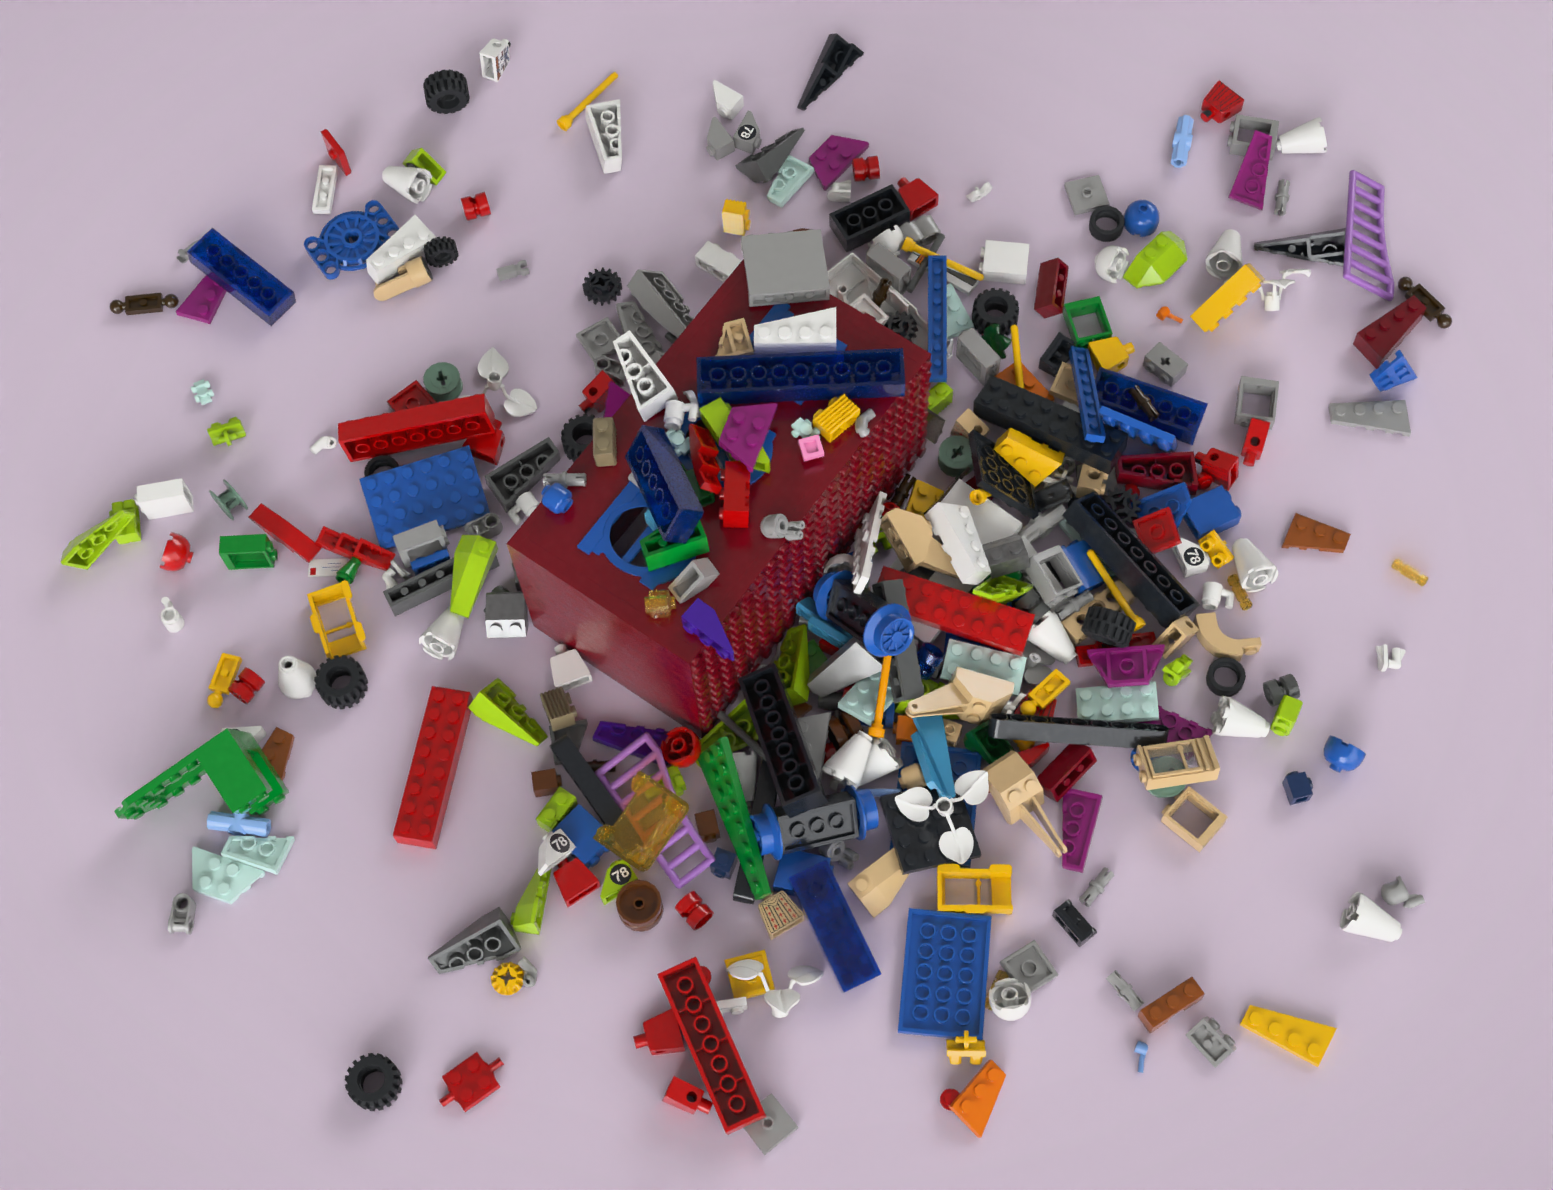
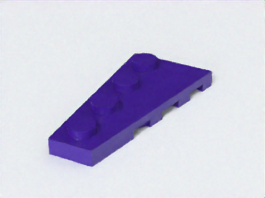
(620, 736)

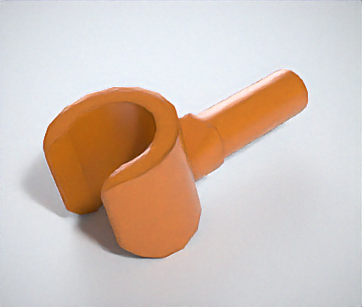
(1165, 312)

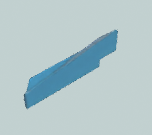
(826, 630)
(933, 754)

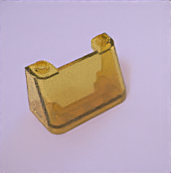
(644, 823)

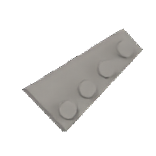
(633, 320)
(1372, 415)

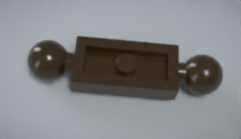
(144, 303)
(1433, 307)

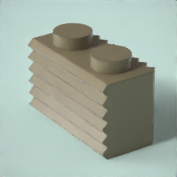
(604, 441)
(558, 708)

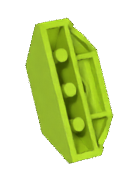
(1157, 261)

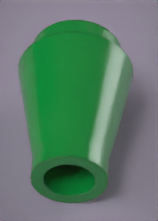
(348, 571)

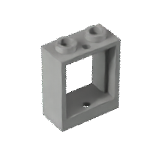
(1251, 123)
(889, 266)
(977, 355)
(1259, 387)
(420, 542)
(1063, 569)

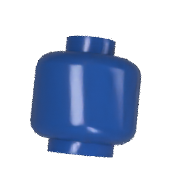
(557, 498)

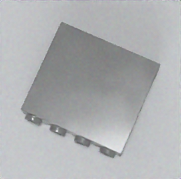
(785, 267)

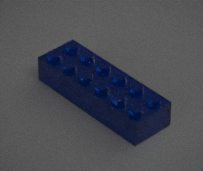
(241, 276)
(1178, 413)
(664, 484)
(834, 926)

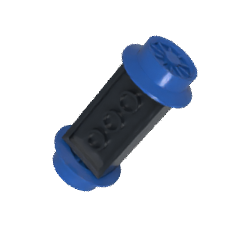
(870, 619)
(841, 818)

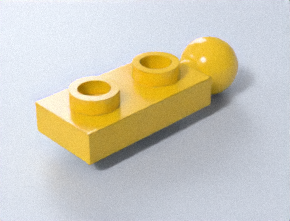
(223, 678)
(1045, 692)

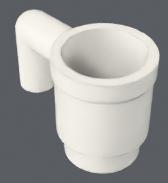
(675, 413)
(526, 503)
(1212, 595)
(170, 617)

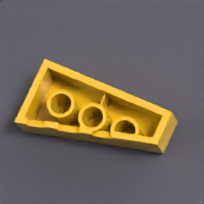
(1227, 297)

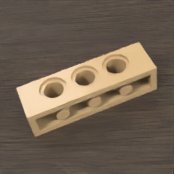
(1090, 481)
(1070, 623)

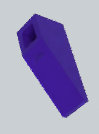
(705, 623)

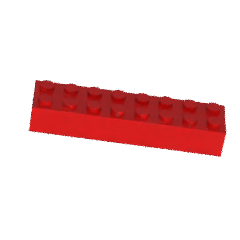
(416, 427)
(964, 613)
(433, 768)
(711, 1045)

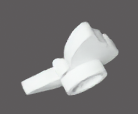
(1011, 707)

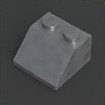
(1006, 555)
(506, 615)

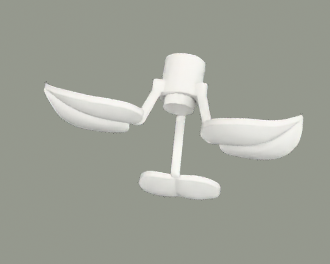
(1272, 299)
(494, 368)
(916, 805)
(779, 1000)

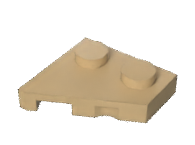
(735, 339)

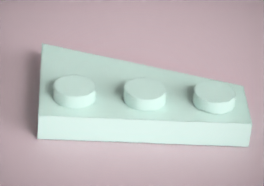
(789, 179)
(957, 316)
(259, 852)

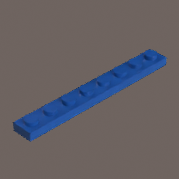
(937, 317)
(1087, 394)

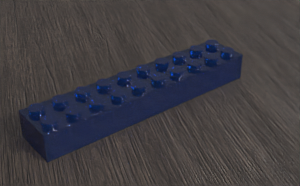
(801, 376)

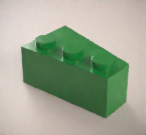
(664, 553)

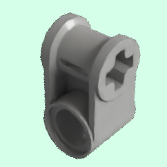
(613, 369)
(482, 527)
(182, 919)

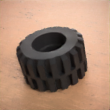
(446, 91)
(999, 301)
(573, 431)
(1108, 626)
(331, 671)
(361, 1070)

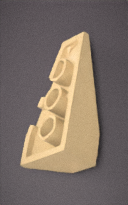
(878, 883)

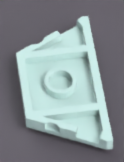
(221, 876)

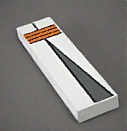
(958, 280)

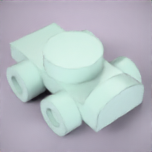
(203, 394)
(803, 428)
(677, 440)

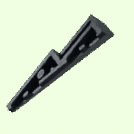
(832, 62)
(1320, 246)

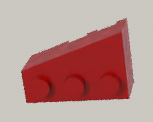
(735, 495)

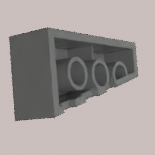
(522, 473)

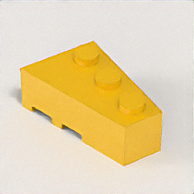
(1027, 456)

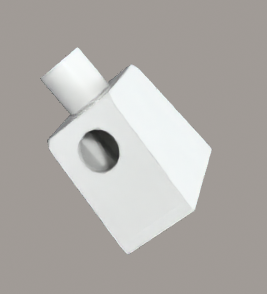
(568, 668)

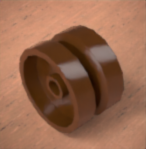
(842, 730)
(629, 902)

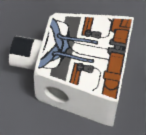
(495, 58)

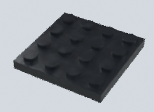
(1001, 478)
(918, 842)

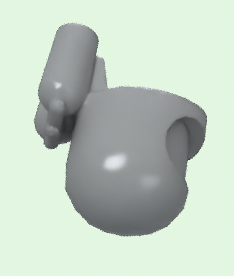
(778, 527)
(838, 852)
(1396, 893)

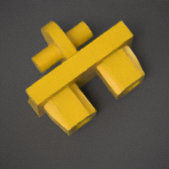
(1216, 549)
(965, 1047)

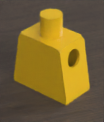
(1110, 353)

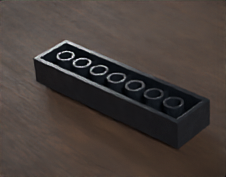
(1047, 424)
(1130, 559)
(782, 741)

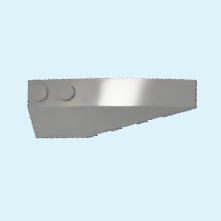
(660, 300)

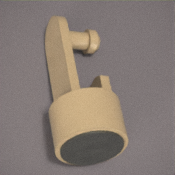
(412, 274)

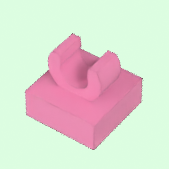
(811, 447)

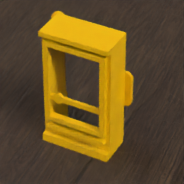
(345, 645)
(1000, 888)

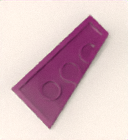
(1251, 179)
(202, 301)
(1179, 728)
(1078, 825)

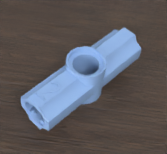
(1182, 141)
(239, 824)

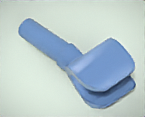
(1142, 1049)

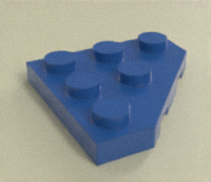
(1175, 498)

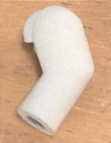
(324, 442)

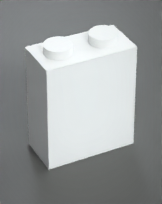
(1004, 262)
(164, 499)

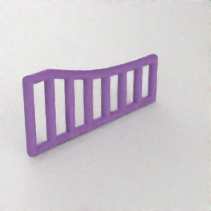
(1379, 230)
(664, 775)

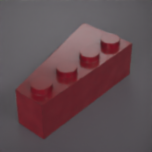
(1386, 333)
(1158, 470)

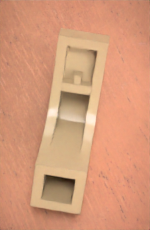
(1218, 643)

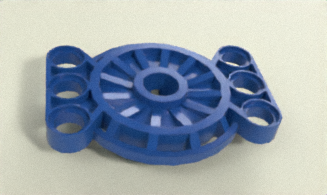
(335, 242)

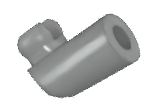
(862, 423)
(530, 972)

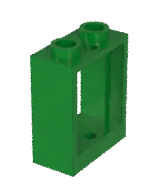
(1086, 307)
(247, 551)

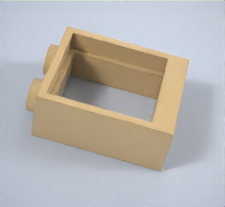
(1206, 807)

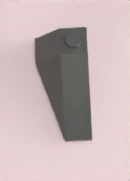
(769, 161)
(482, 941)

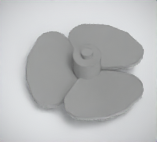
(1034, 672)

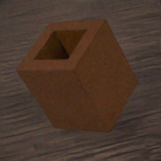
(546, 782)
(707, 826)

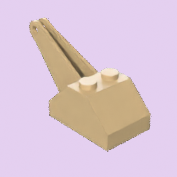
(913, 542)
(967, 695)
(1018, 794)

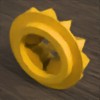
(513, 985)

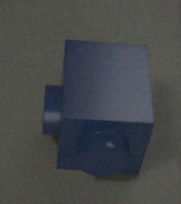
(1297, 787)
(724, 863)

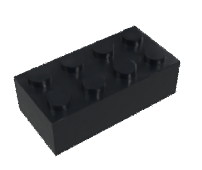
(869, 217)

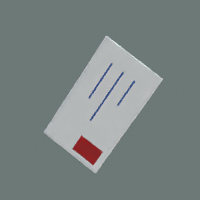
(325, 567)

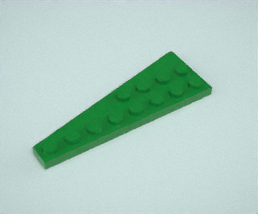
(725, 786)

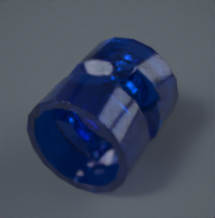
(929, 657)

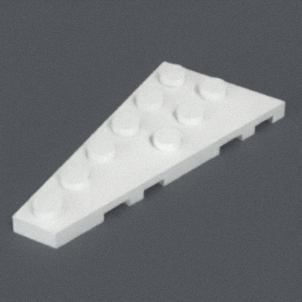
(864, 544)

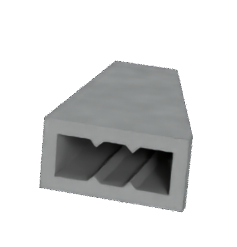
(844, 668)

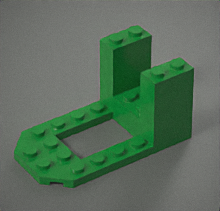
(233, 765)

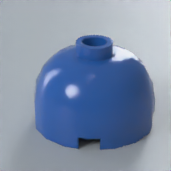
(1141, 218)
(1342, 755)

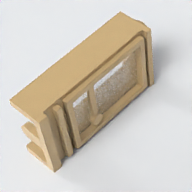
(1176, 763)

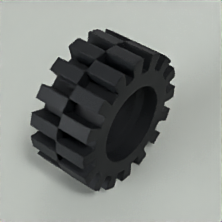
(441, 251)

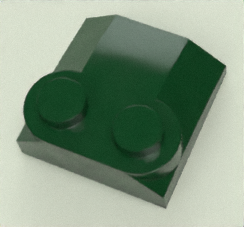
(988, 747)

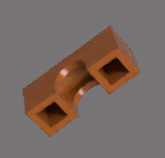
(1171, 1003)

